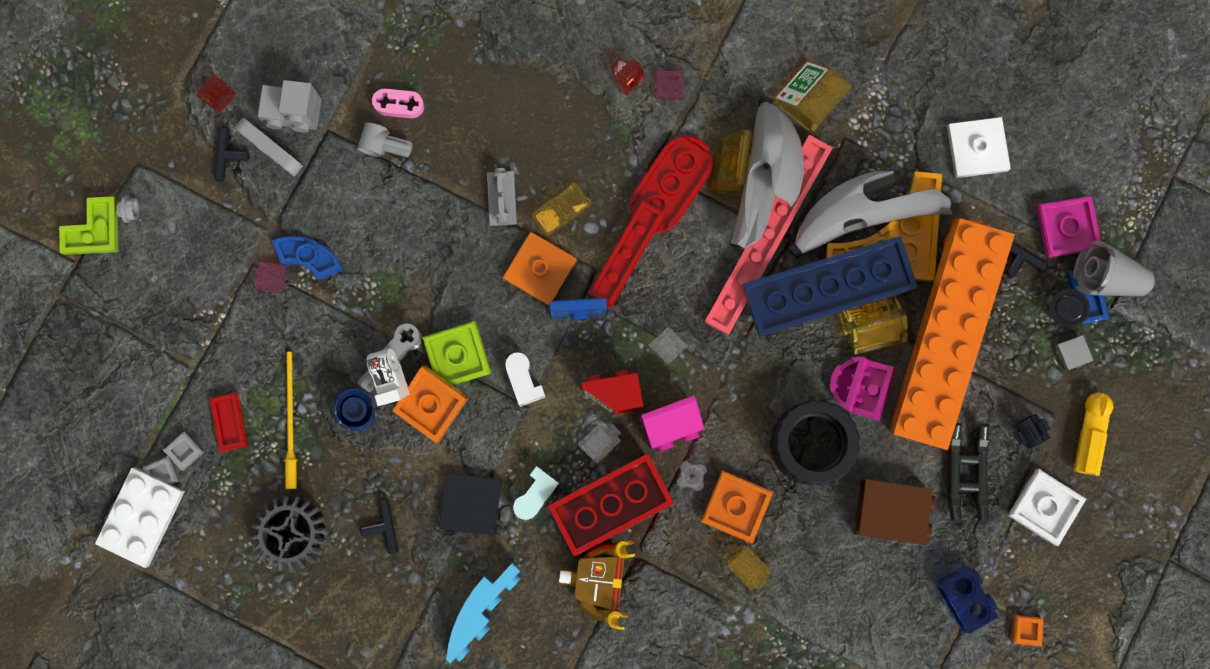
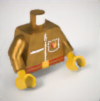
(599, 581)

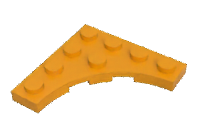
(917, 233)

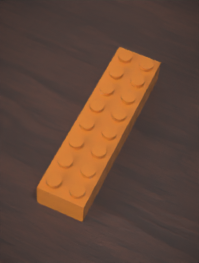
(951, 333)

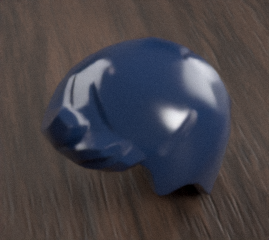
(352, 408)

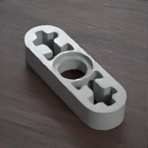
(268, 147)

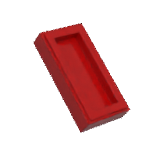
(229, 422)

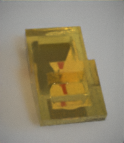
(562, 209)

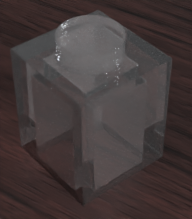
(600, 441)

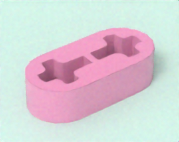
(398, 97)

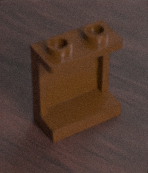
(894, 512)

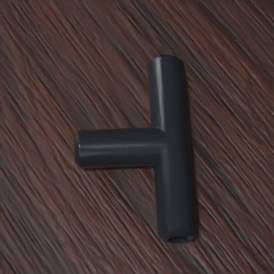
(224, 154)
(1022, 255)
(385, 527)

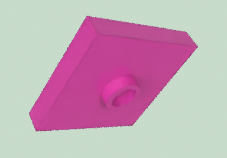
(1067, 226)

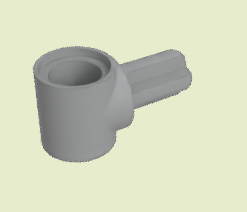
(377, 140)

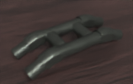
(979, 487)

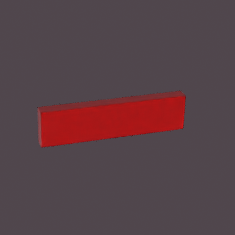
(627, 253)

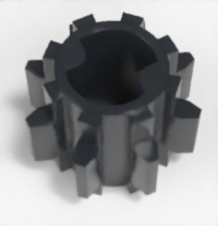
(1032, 431)

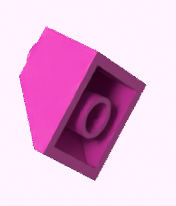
(672, 423)

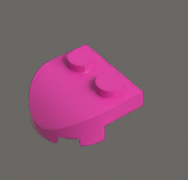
(862, 386)

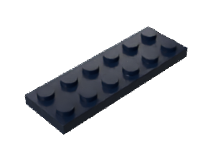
(829, 286)

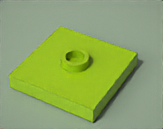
(458, 353)

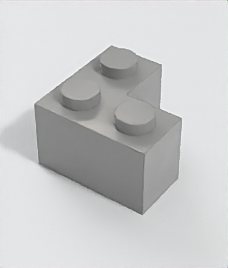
(290, 106)

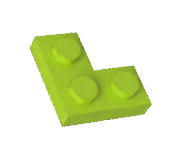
(98, 235)

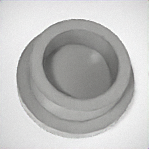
(128, 209)

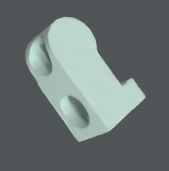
(529, 504)

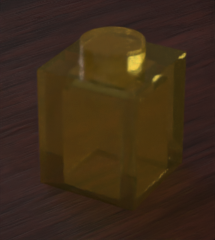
(749, 569)

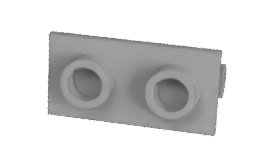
(501, 197)

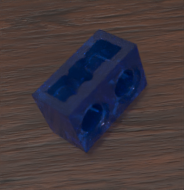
(962, 602)

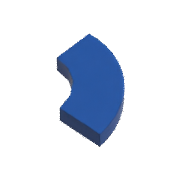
(307, 253)

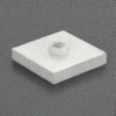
(978, 147)
(1047, 507)

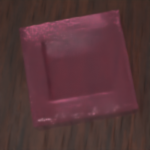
(670, 85)
(271, 277)

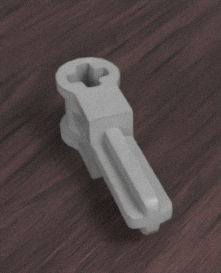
(399, 347)

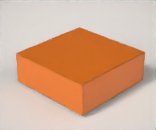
(1027, 630)

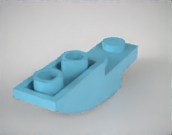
(472, 619)

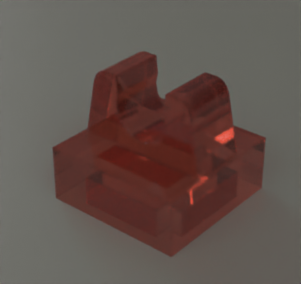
(627, 75)
(216, 94)

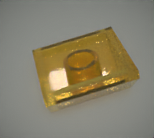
(731, 162)

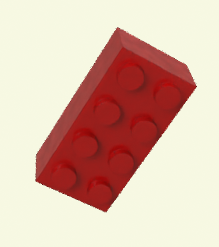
(611, 504)

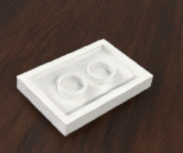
(139, 517)

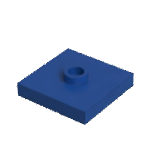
(578, 308)

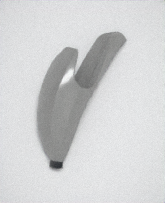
(779, 146)
(850, 209)

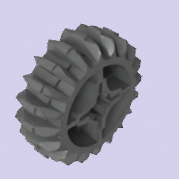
(266, 529)

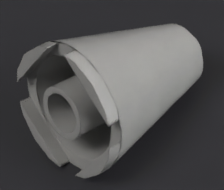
(1110, 272)

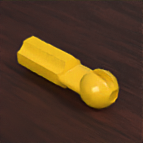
(1093, 434)

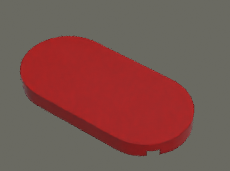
(674, 179)

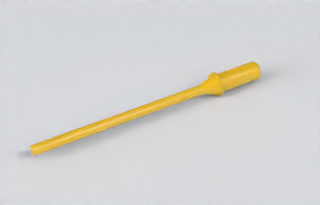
(290, 460)

